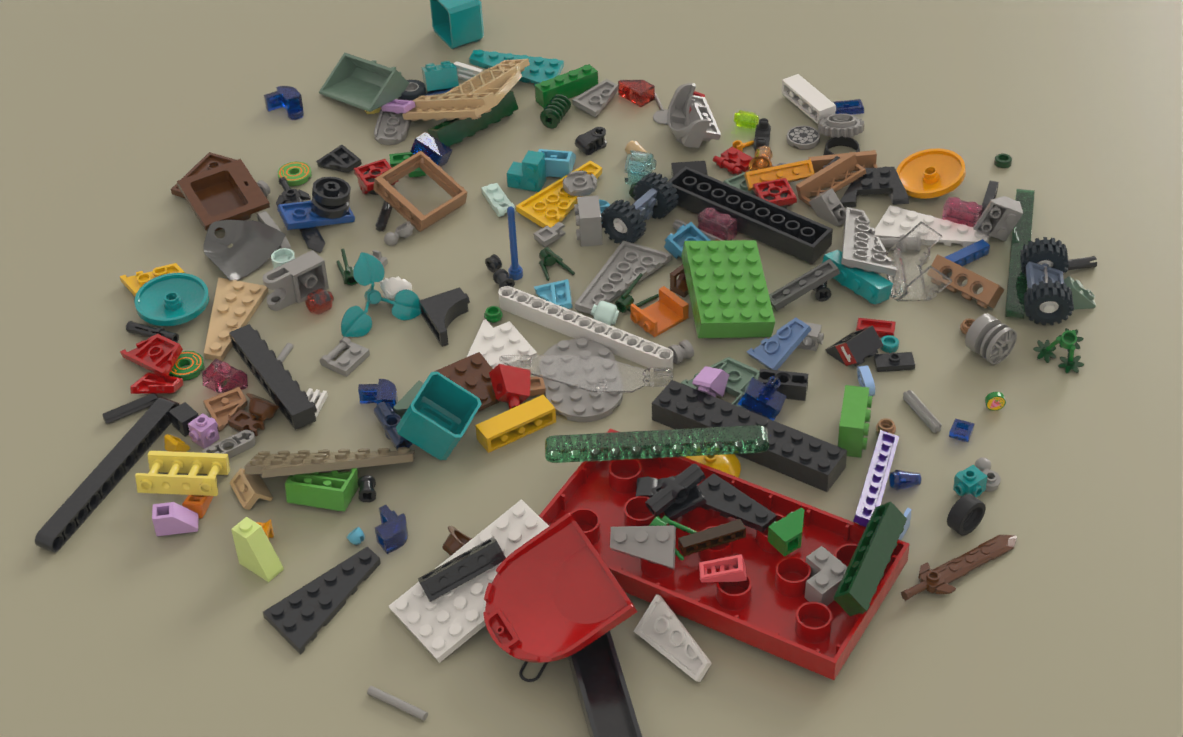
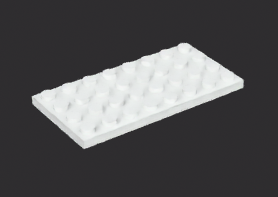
(459, 613)

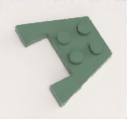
(738, 378)

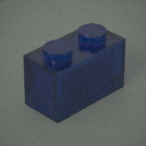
(432, 148)

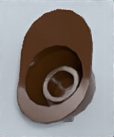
(261, 407)
(455, 540)

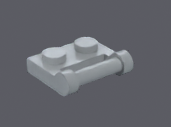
(348, 360)

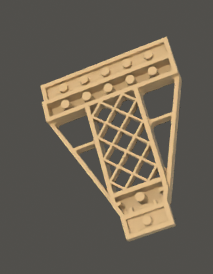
(472, 96)

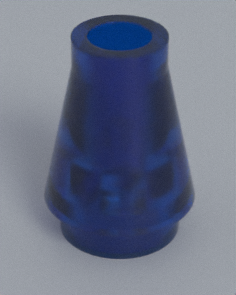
(904, 479)

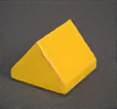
(175, 444)

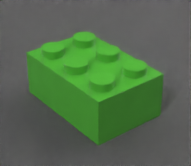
(854, 419)

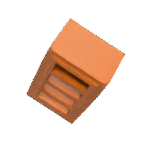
(197, 504)

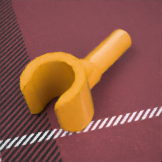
(739, 145)

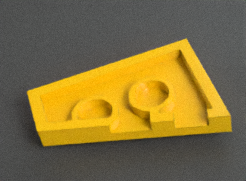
(135, 282)

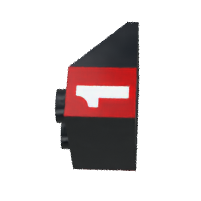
(856, 346)

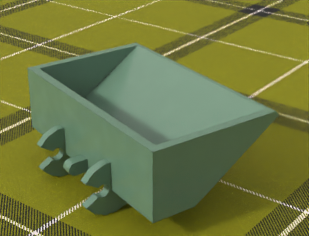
(363, 83)

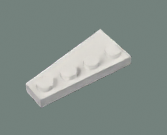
(669, 637)

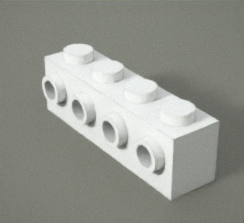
(807, 98)

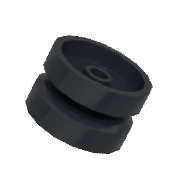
(330, 197)

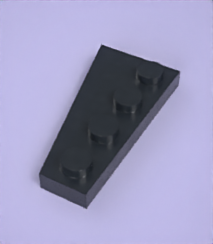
(735, 504)

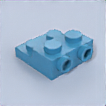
(675, 243)

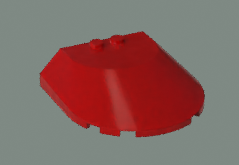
(553, 596)

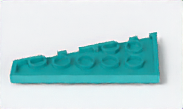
(538, 70)

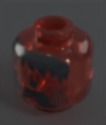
(319, 301)

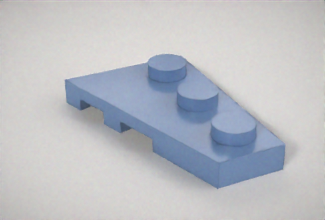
(779, 347)

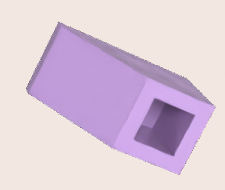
(711, 381)
(173, 519)

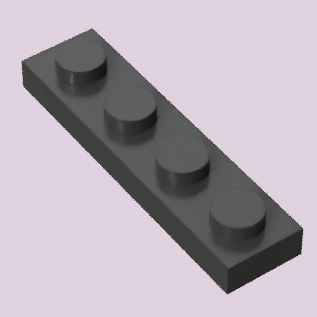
(803, 284)

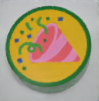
(995, 401)

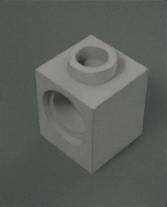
(813, 338)

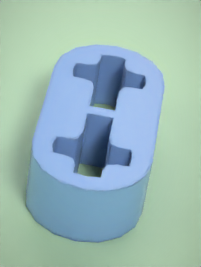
(865, 379)

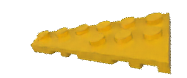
(552, 202)

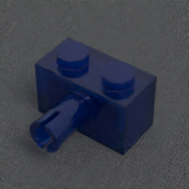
(763, 398)

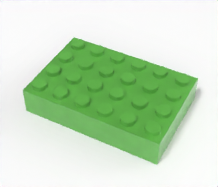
(727, 289)

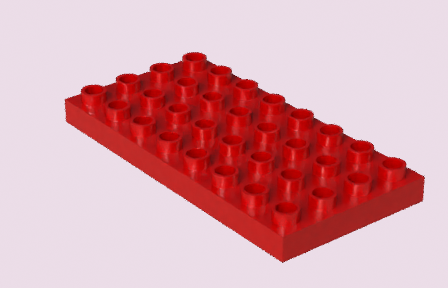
(764, 609)

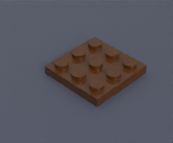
(473, 375)

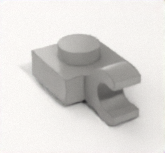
(549, 235)

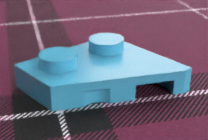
(556, 293)

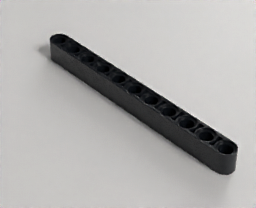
(105, 476)

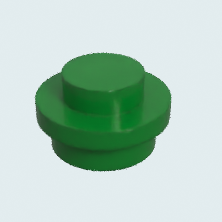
(493, 314)

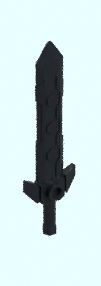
(310, 235)

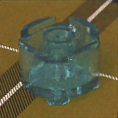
(638, 166)

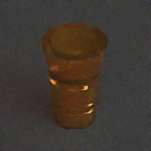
(761, 159)

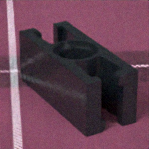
(792, 385)

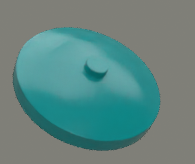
(171, 299)

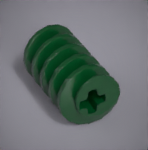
(555, 111)

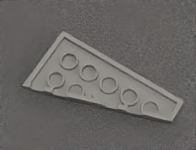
(862, 247)

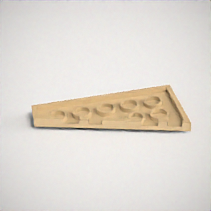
(232, 309)

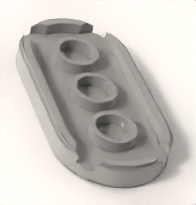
(391, 128)

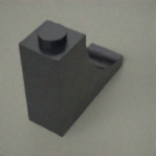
(441, 310)

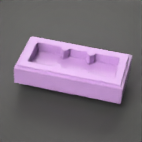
(398, 106)

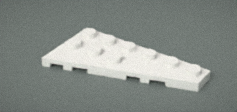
(901, 221)

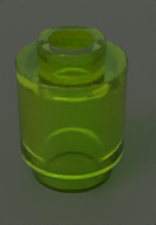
(746, 119)

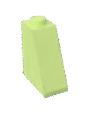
(255, 550)

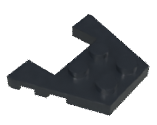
(876, 181)

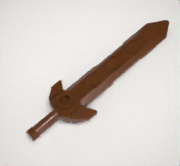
(940, 577)

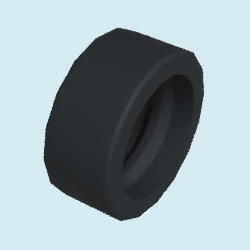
(966, 514)

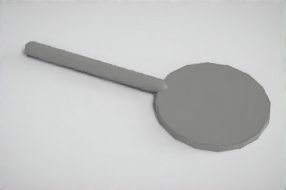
(660, 116)

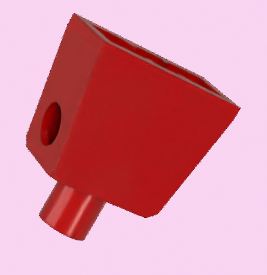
(510, 384)

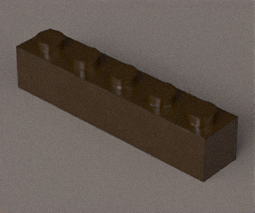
(711, 537)

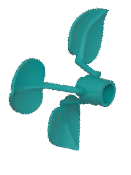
(365, 272)

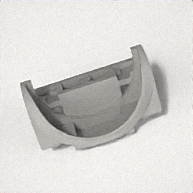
(692, 127)

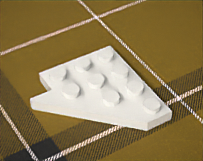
(499, 341)

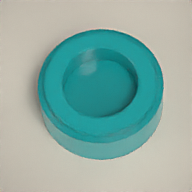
(890, 344)

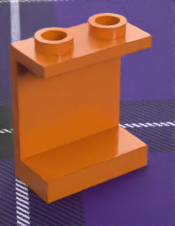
(662, 314)

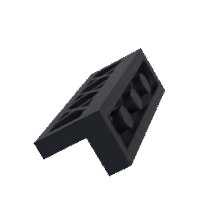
(461, 569)

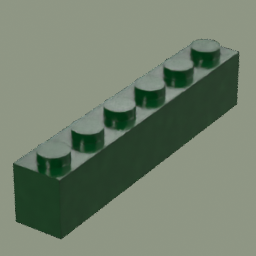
(455, 130)
(870, 559)

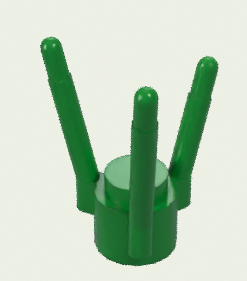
(664, 521)

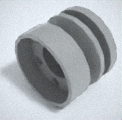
(990, 338)

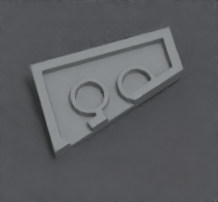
(596, 98)
(646, 542)

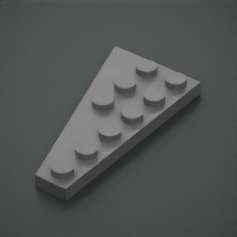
(620, 272)

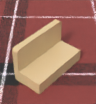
(249, 488)

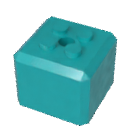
(457, 21)
(438, 416)

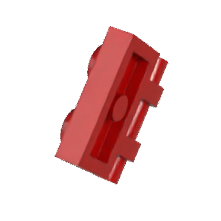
(733, 160)

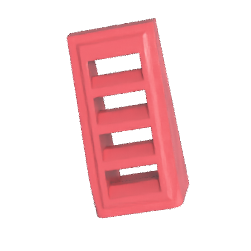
(724, 575)

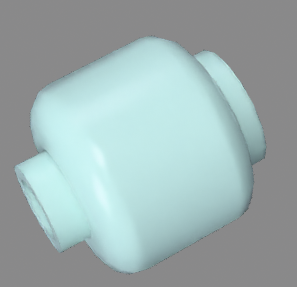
(605, 312)

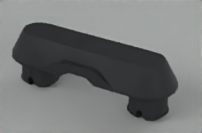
(762, 134)

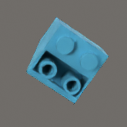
(558, 162)

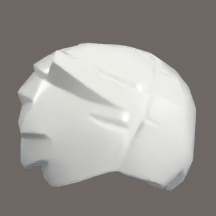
(393, 285)

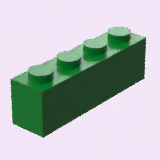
(568, 84)

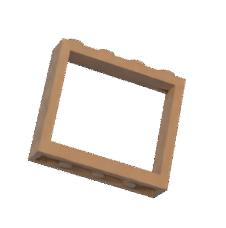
(383, 187)

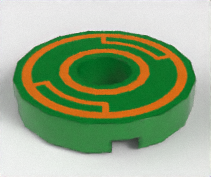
(195, 365)

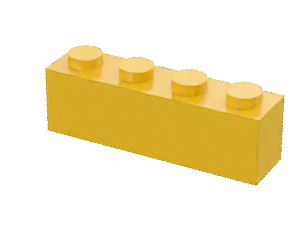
(515, 423)

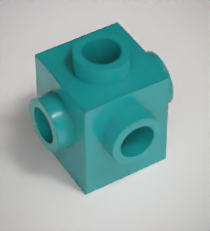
(970, 482)

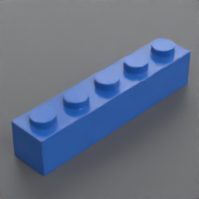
(969, 253)

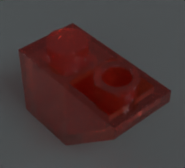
(636, 91)

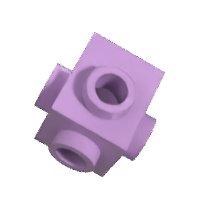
(203, 431)

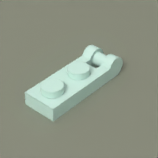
(497, 199)

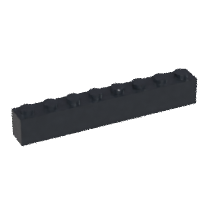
(273, 376)

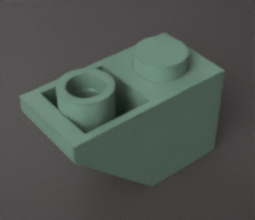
(1081, 297)

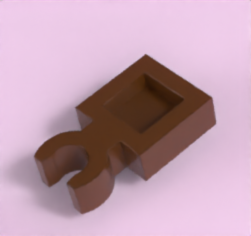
(245, 421)

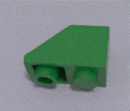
(787, 533)

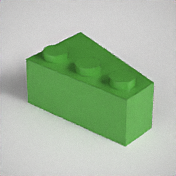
(322, 489)

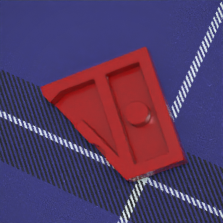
(156, 384)

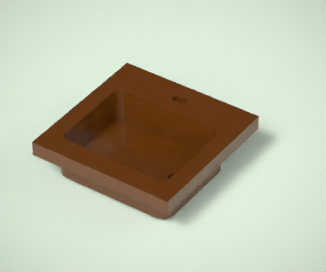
(223, 194)

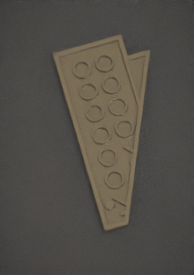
(305, 462)

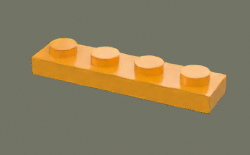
(791, 171)

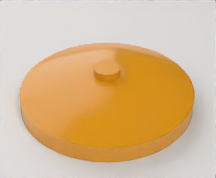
(931, 173)

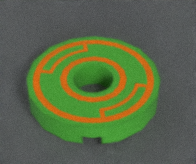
(295, 173)

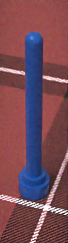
(515, 270)

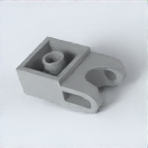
(295, 280)

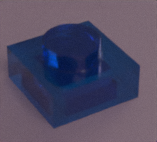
(961, 430)

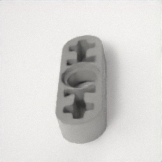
(245, 441)

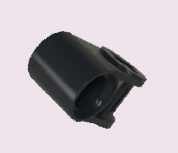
(591, 140)

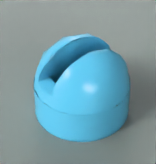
(356, 536)

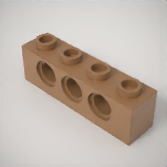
(991, 291)

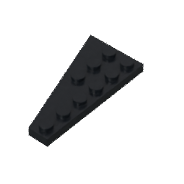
(316, 603)

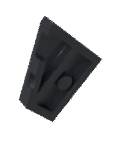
(340, 160)

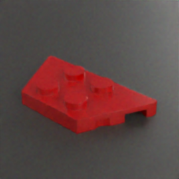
(155, 354)

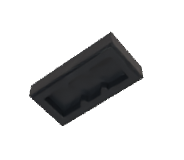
(894, 361)

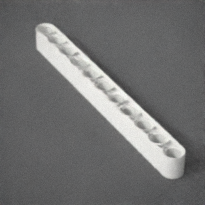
(580, 326)

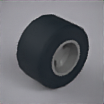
(414, 90)

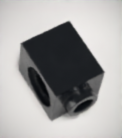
(181, 416)

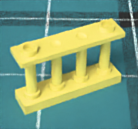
(182, 462)

